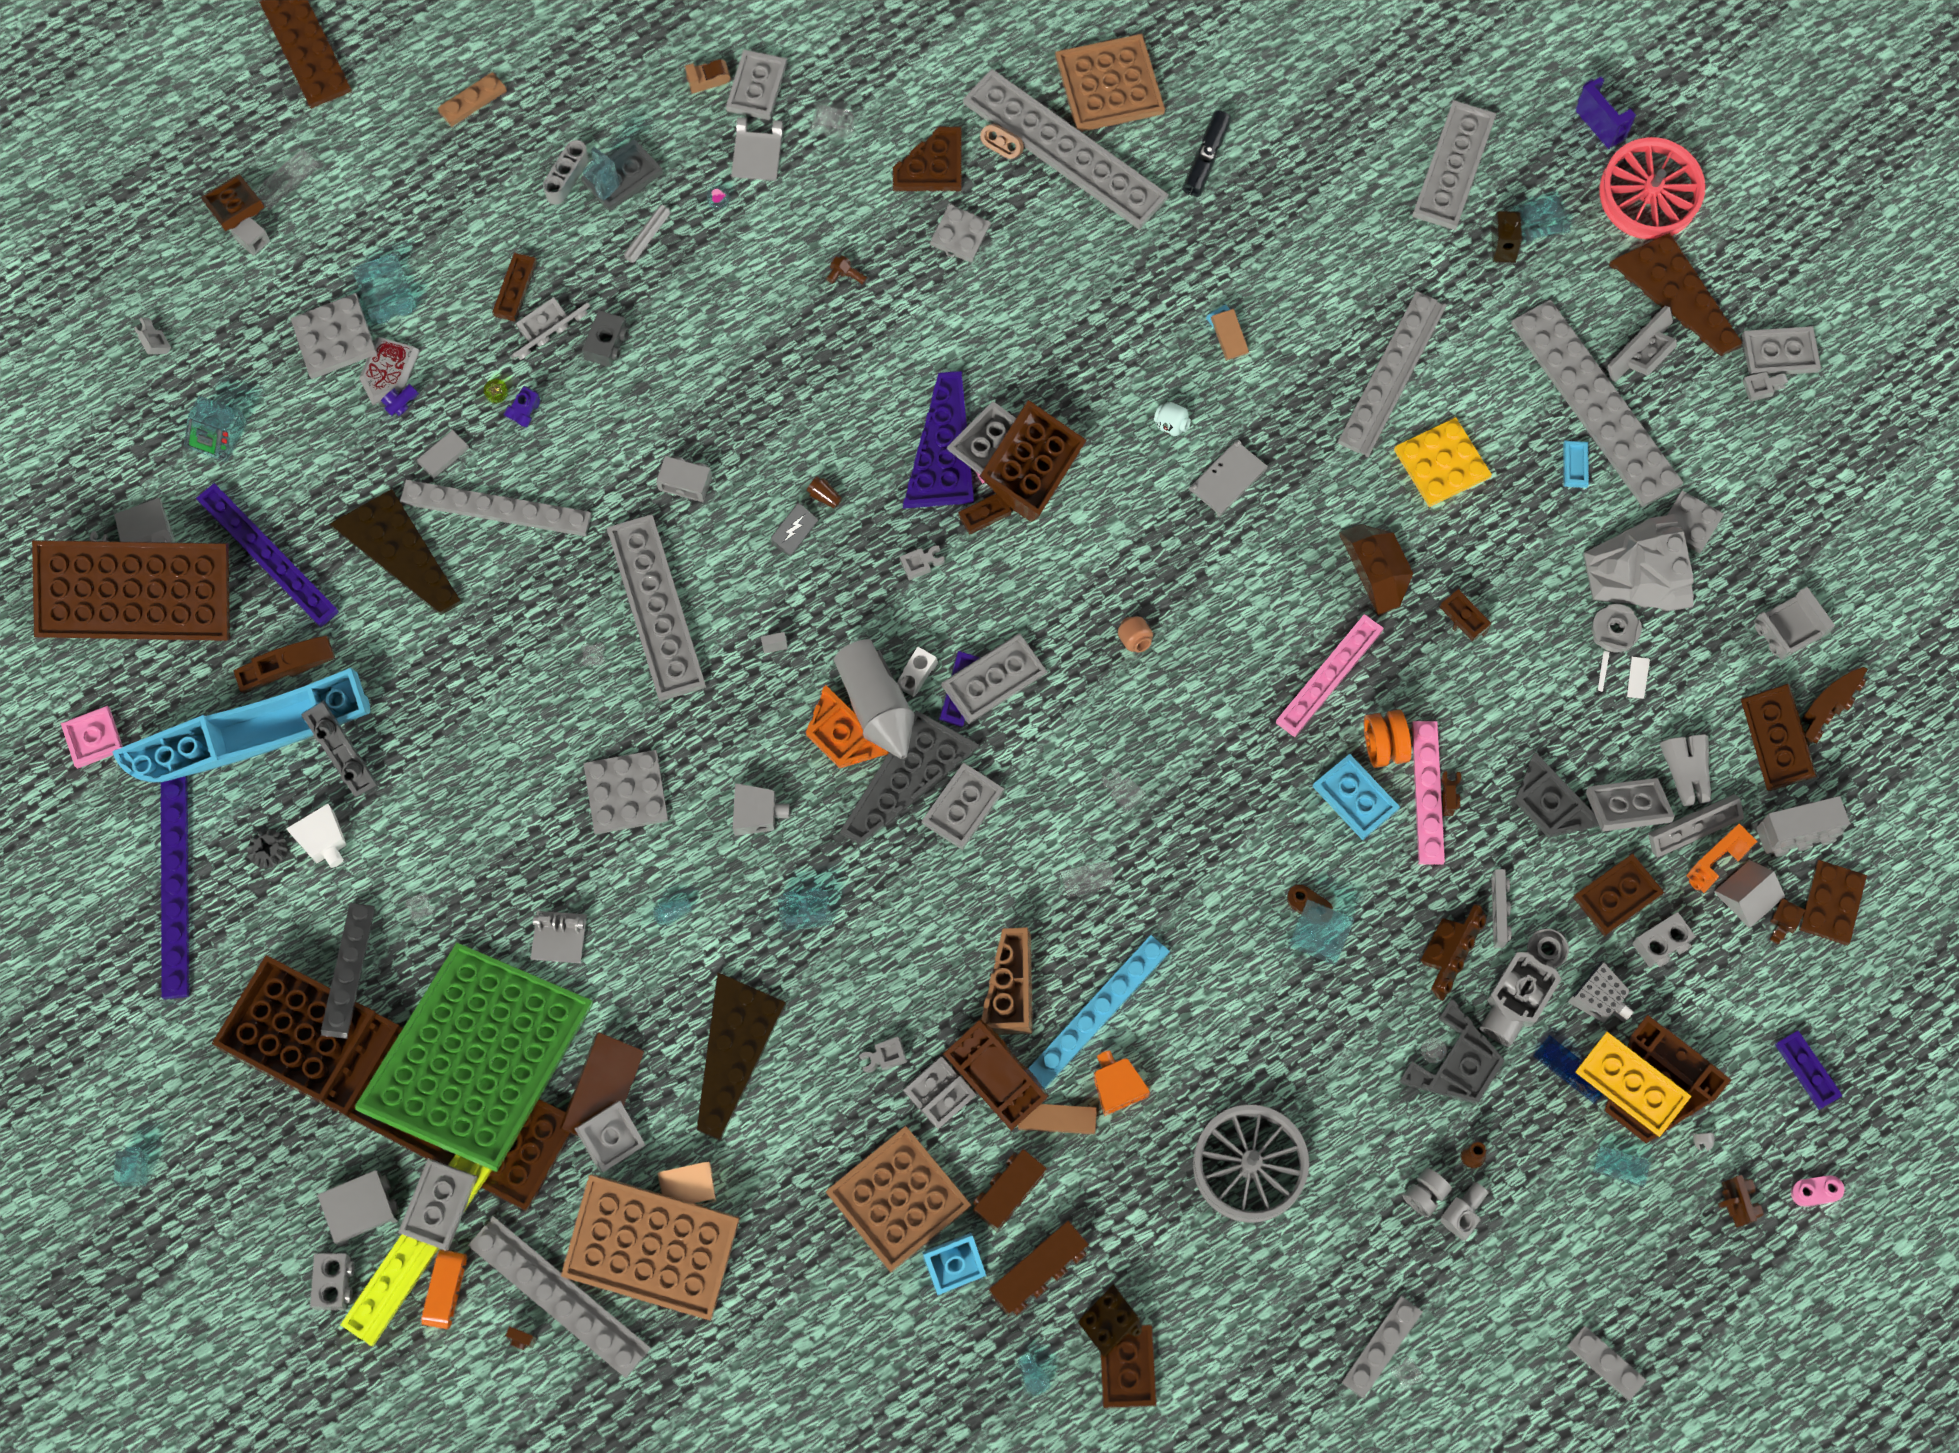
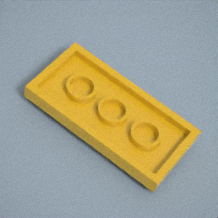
(1633, 1084)

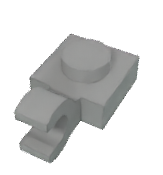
(151, 339)
(1761, 386)

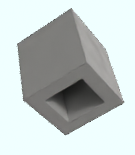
(250, 236)

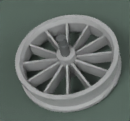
(1251, 1163)

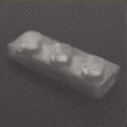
(286, 179)

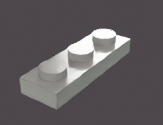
(1500, 908)
(1606, 1363)

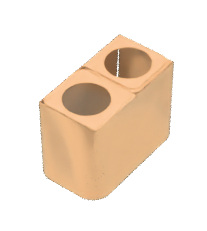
(689, 1183)

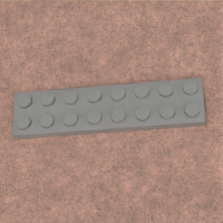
(656, 608)

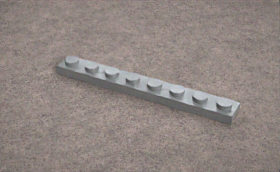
(496, 508)

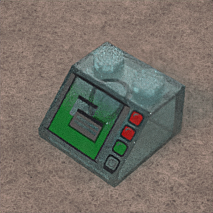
(214, 428)

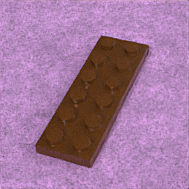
(306, 50)

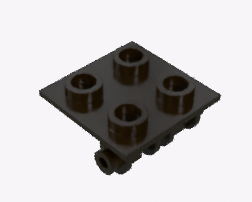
(1110, 1321)

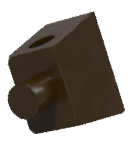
(1506, 229)

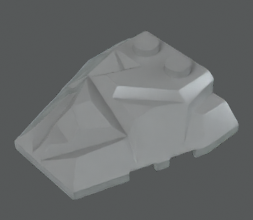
(1643, 567)

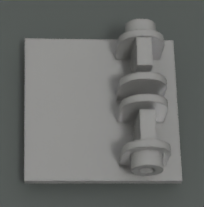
(558, 936)

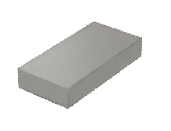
(442, 454)

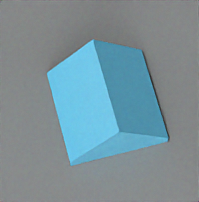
(954, 1263)

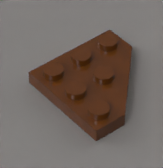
(932, 164)

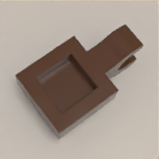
(1450, 799)
(1787, 918)

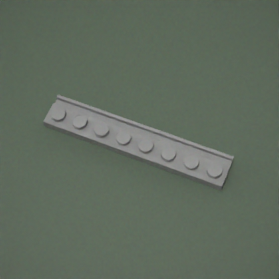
(1392, 374)
(559, 1297)

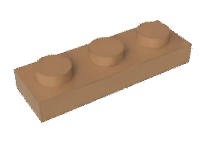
(471, 99)

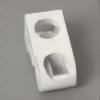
(917, 671)

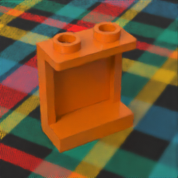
(1736, 842)

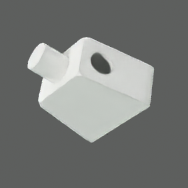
(320, 836)

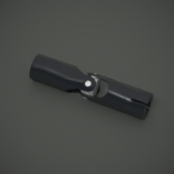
(1211, 142)

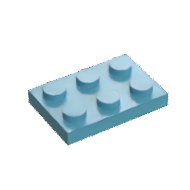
(1356, 796)

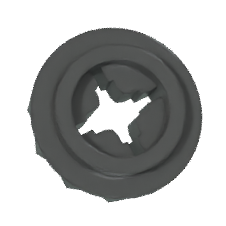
(278, 850)

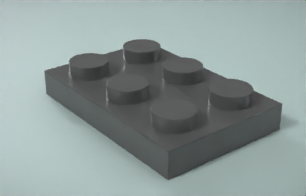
(634, 172)

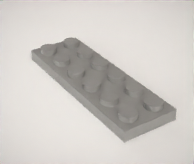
(1454, 165)

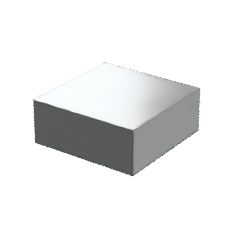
(774, 642)

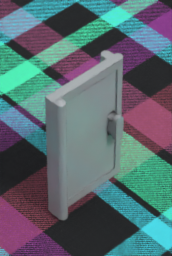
(1225, 484)

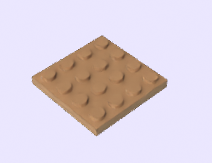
(1109, 83)
(898, 1199)

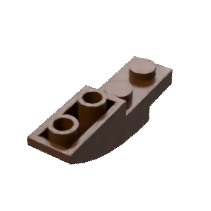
(283, 662)
(1831, 701)

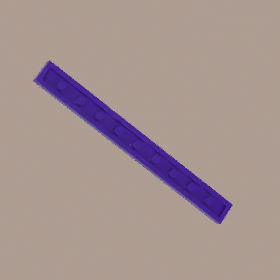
(174, 889)

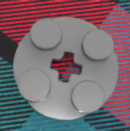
(1612, 641)

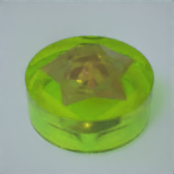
(495, 391)

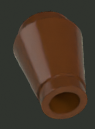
(824, 492)
(1469, 1158)

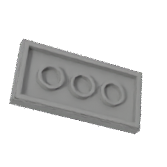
(994, 678)

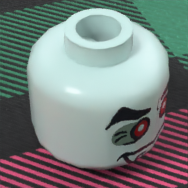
(1172, 419)

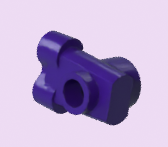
(397, 402)
(521, 410)

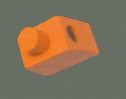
(1118, 1083)

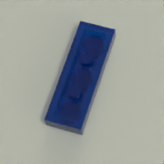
(1564, 1065)

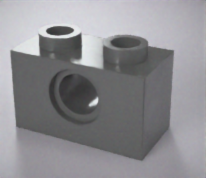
(603, 327)

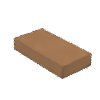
(1229, 334)

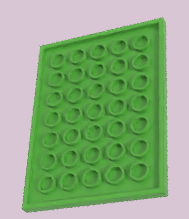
(475, 1056)

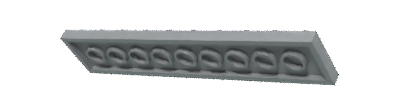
(1066, 149)
(1597, 403)

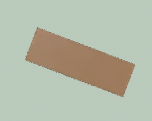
(1061, 1119)

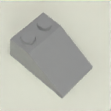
(982, 437)
(144, 523)

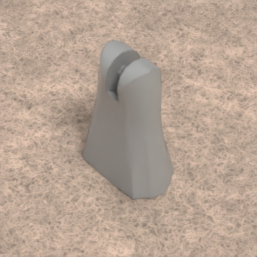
(1689, 767)

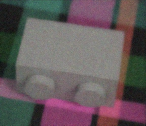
(684, 478)

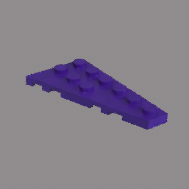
(938, 474)

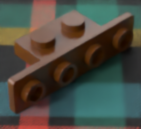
(1450, 948)

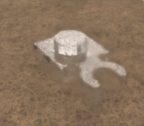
(1125, 792)

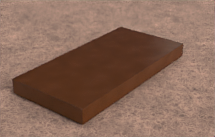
(1778, 737)
(603, 1080)

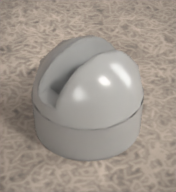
(1705, 1138)

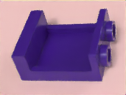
(1601, 116)

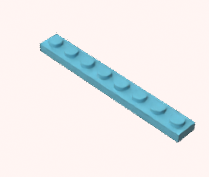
(1098, 1011)

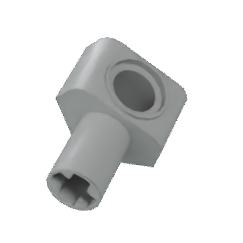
(1461, 1215)

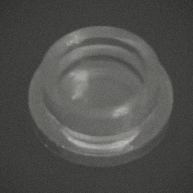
(1433, 1050)

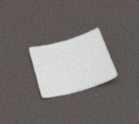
(1637, 677)

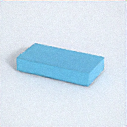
(1575, 464)

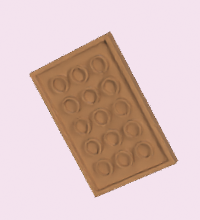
(650, 1247)

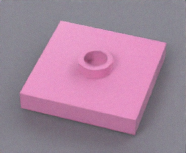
(91, 736)

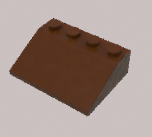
(1031, 461)

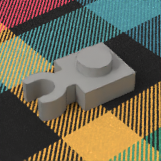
(918, 563)
(887, 1054)

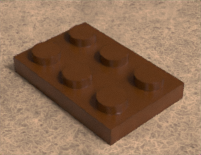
(232, 202)
(1618, 895)
(1833, 902)
(1129, 1372)

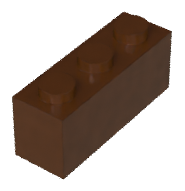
(1009, 1189)

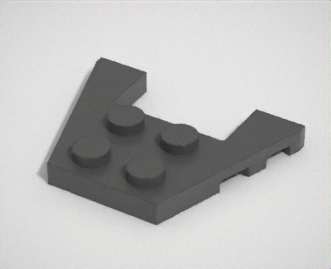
(1467, 1067)

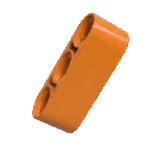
(442, 1289)

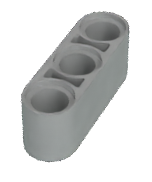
(565, 163)

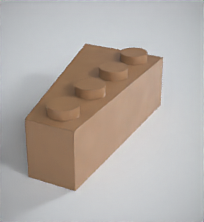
(1010, 989)

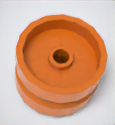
(1387, 738)

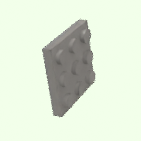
(333, 336)
(625, 792)

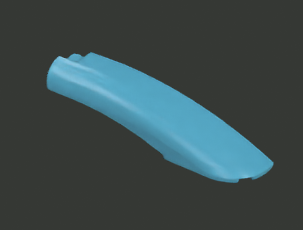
(242, 731)

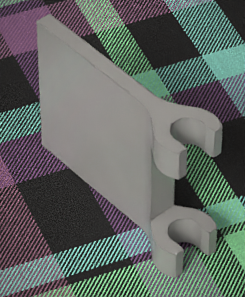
(757, 153)

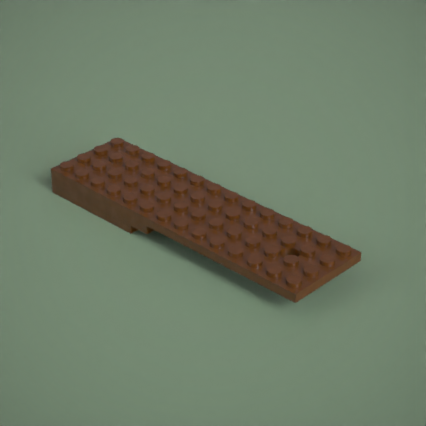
(279, 1034)

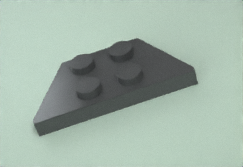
(1551, 801)

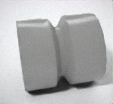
(1429, 1189)

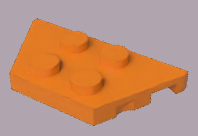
(839, 733)

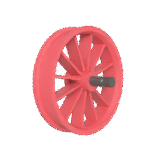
(1652, 188)

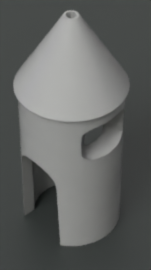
(876, 697)

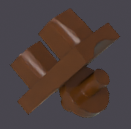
(1738, 1202)

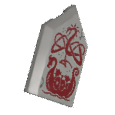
(387, 368)

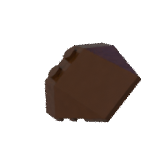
(1677, 1063)

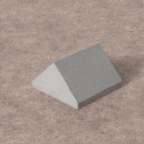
(1751, 892)

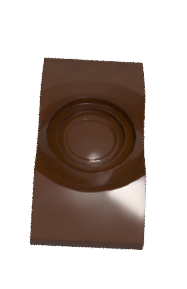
(996, 1074)

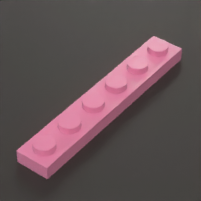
(1329, 675)
(1428, 792)

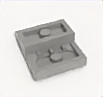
(939, 1092)

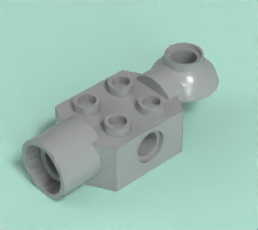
(1525, 987)

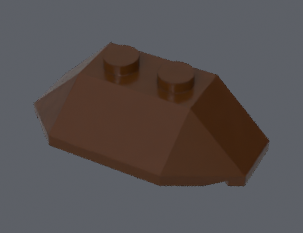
(1379, 565)

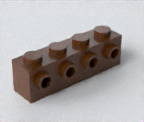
(1038, 1269)

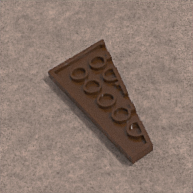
(1671, 281)

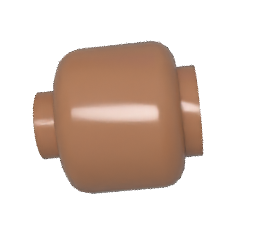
(1135, 634)

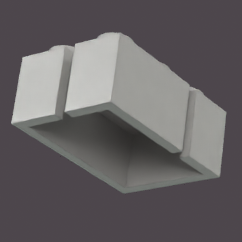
(1802, 826)

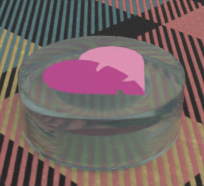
(718, 197)

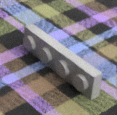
(1696, 825)
(1381, 1347)

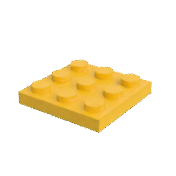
(1442, 462)

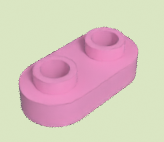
(1818, 1191)

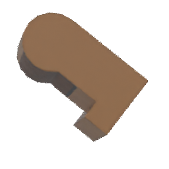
(707, 75)

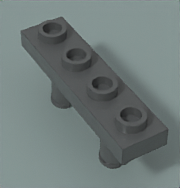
(339, 748)

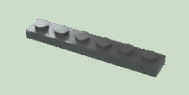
(348, 971)

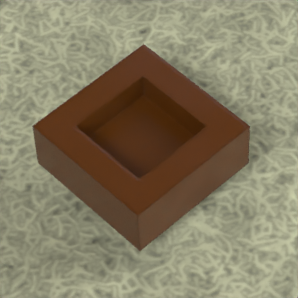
(520, 1339)

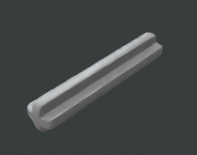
(646, 233)

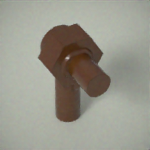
(841, 266)

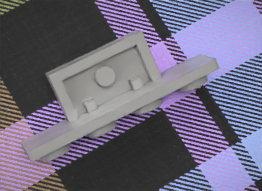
(543, 322)
(1646, 348)

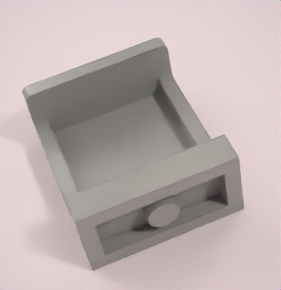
(1794, 624)
(358, 1206)

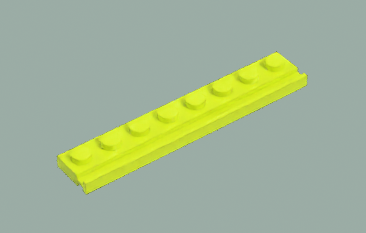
(399, 1274)

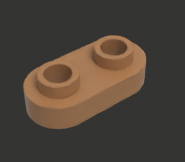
(1003, 142)

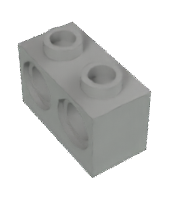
(1661, 937)
(324, 1282)

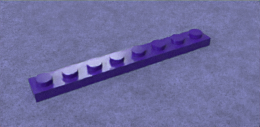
(267, 555)

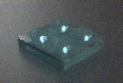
(1321, 932)

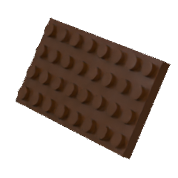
(131, 590)

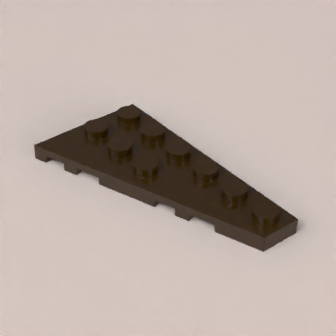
(393, 542)
(737, 1038)

